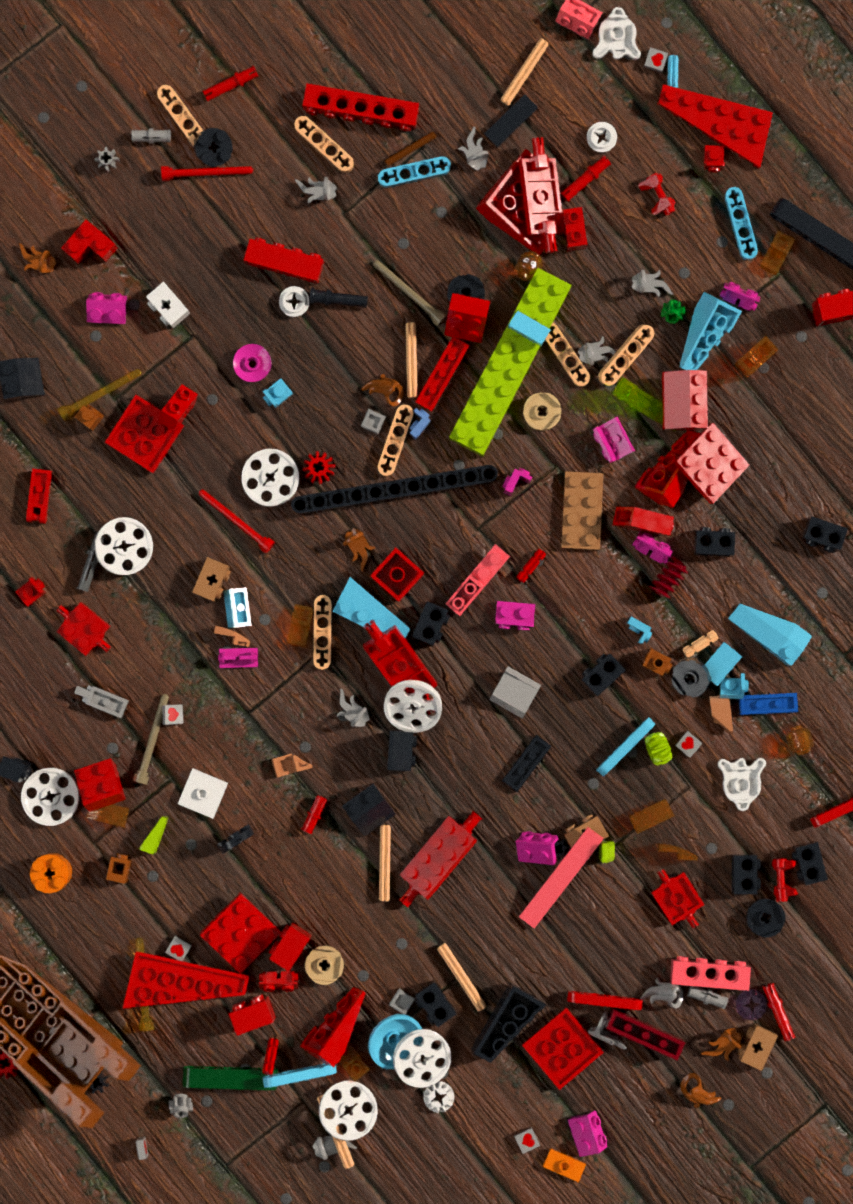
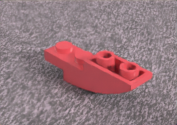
(477, 580)

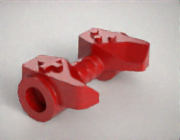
(665, 204)
(782, 890)

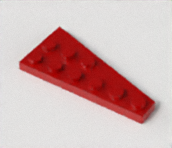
(726, 122)
(167, 981)

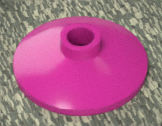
(250, 353)

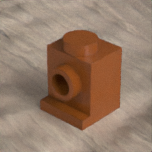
(89, 416)
(649, 662)
(116, 875)

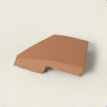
(238, 639)
(721, 712)
(289, 764)

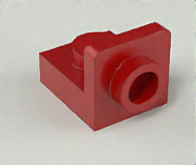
(714, 158)
(31, 591)

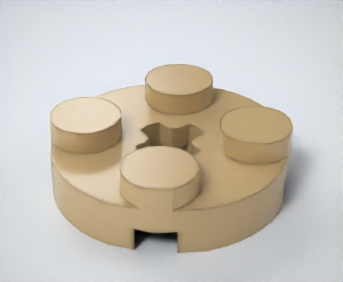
(531, 413)
(331, 973)

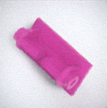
(747, 297)
(660, 550)
(238, 657)

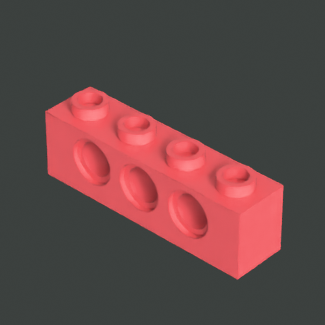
(740, 981)

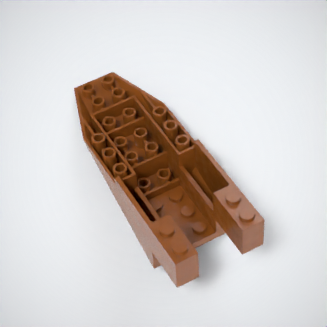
(56, 1042)

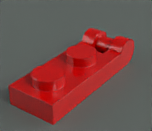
(39, 495)

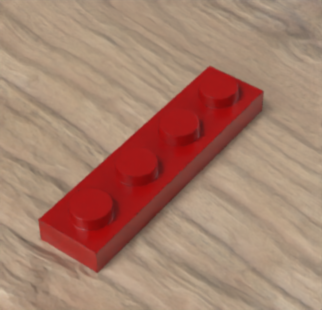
(442, 374)

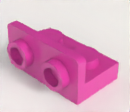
(515, 615)

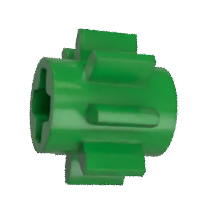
(673, 311)

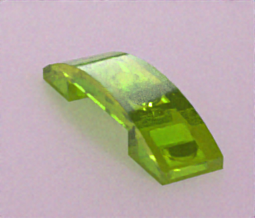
(639, 400)

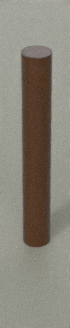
(411, 148)

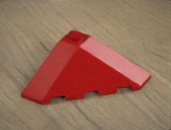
(505, 207)

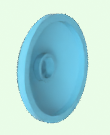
(382, 1047)

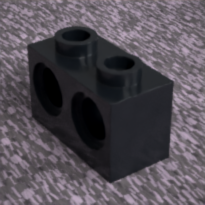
(825, 529)
(714, 547)
(426, 622)
(605, 678)
(15, 768)
(814, 861)
(740, 874)
(439, 1001)

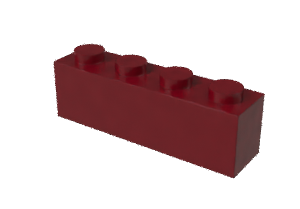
(644, 1034)

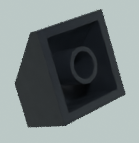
(21, 379)
(400, 750)
(368, 809)

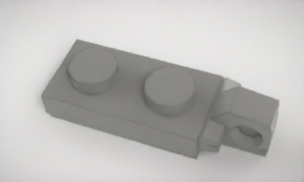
(103, 700)

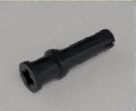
(328, 297)

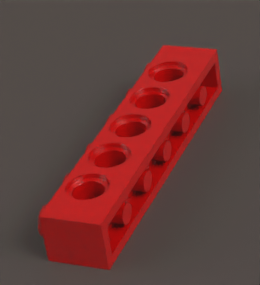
(314, 93)

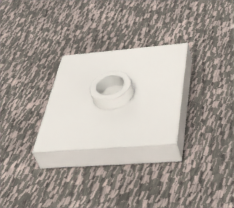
(203, 793)

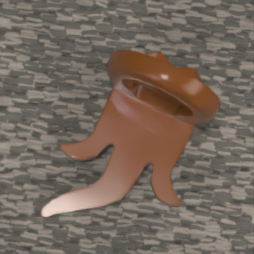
(41, 261)
(385, 386)
(357, 543)
(727, 1042)
(697, 1094)

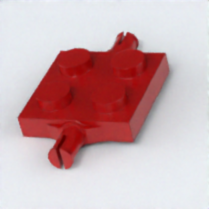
(83, 628)
(677, 898)

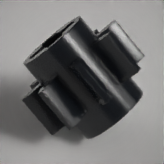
(558, 854)
(103, 1083)

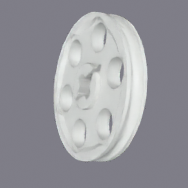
(268, 468)
(128, 538)
(419, 702)
(54, 788)
(415, 1053)
(357, 1112)

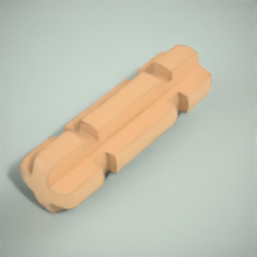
(700, 644)

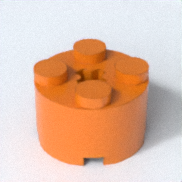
(43, 881)

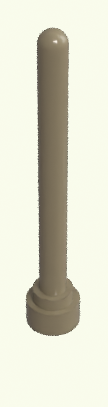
(436, 315)
(142, 775)

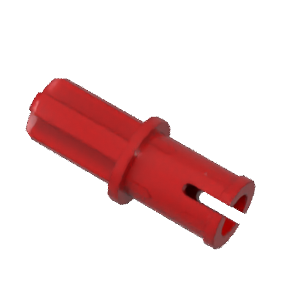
(314, 814)

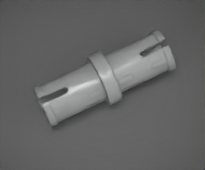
(151, 135)
(707, 996)

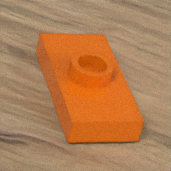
(564, 1165)

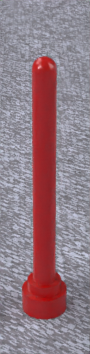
(169, 173)
(264, 543)

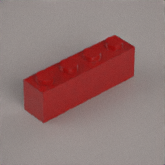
(284, 261)

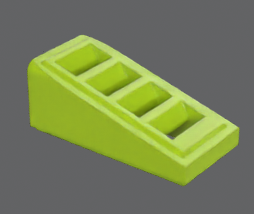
(152, 841)
(606, 851)

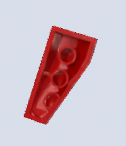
(665, 480)
(332, 1036)

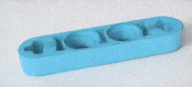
(415, 175)
(742, 223)
(626, 746)
(298, 1075)

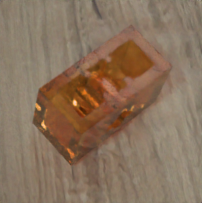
(756, 356)

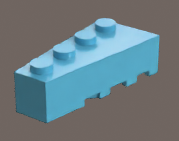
(362, 607)

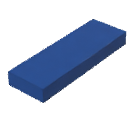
(768, 703)

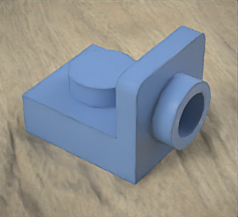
(419, 426)

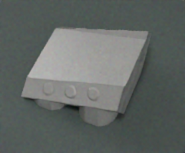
(515, 692)

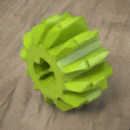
(658, 748)

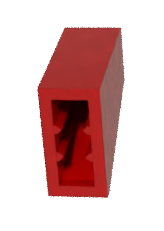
(643, 520)

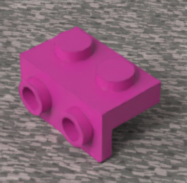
(106, 308)
(613, 440)
(511, 481)
(536, 848)
(588, 1134)

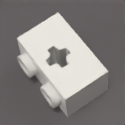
(175, 313)

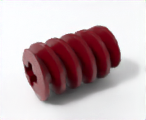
(669, 578)

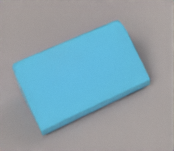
(529, 328)
(237, 608)
(722, 663)

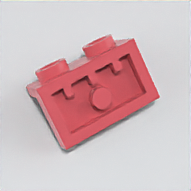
(578, 17)

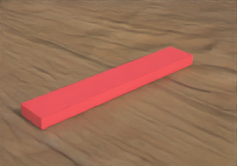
(561, 877)

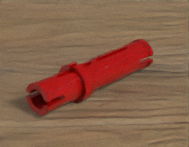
(230, 83)
(590, 174)
(775, 1004)

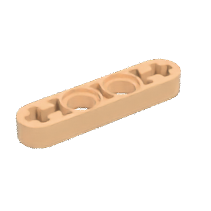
(183, 116)
(322, 146)
(568, 352)
(627, 356)
(398, 441)
(326, 632)

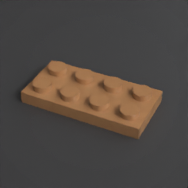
(582, 510)

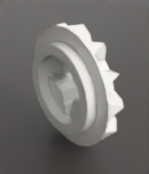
(599, 128)
(287, 295)
(447, 1100)

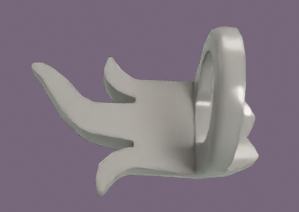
(475, 155)
(321, 191)
(645, 283)
(593, 352)
(354, 713)
(664, 992)
(605, 1036)
(325, 1147)

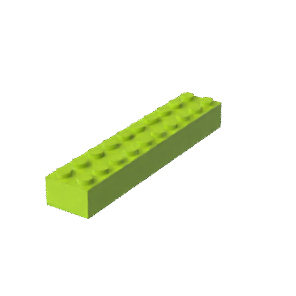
(508, 366)

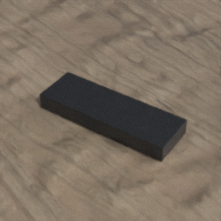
(511, 121)
(526, 763)

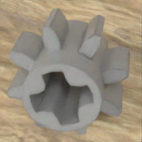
(111, 162)
(180, 1105)

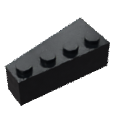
(506, 1021)

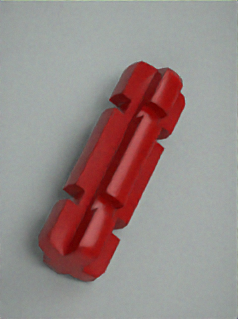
(531, 565)
(270, 1056)

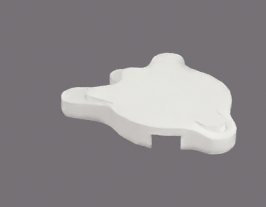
(617, 36)
(740, 781)

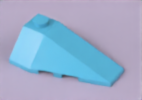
(709, 323)
(775, 634)

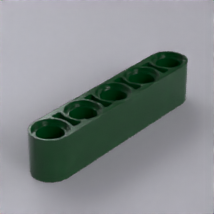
(225, 1077)

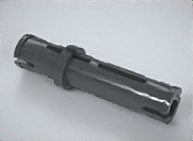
(84, 585)

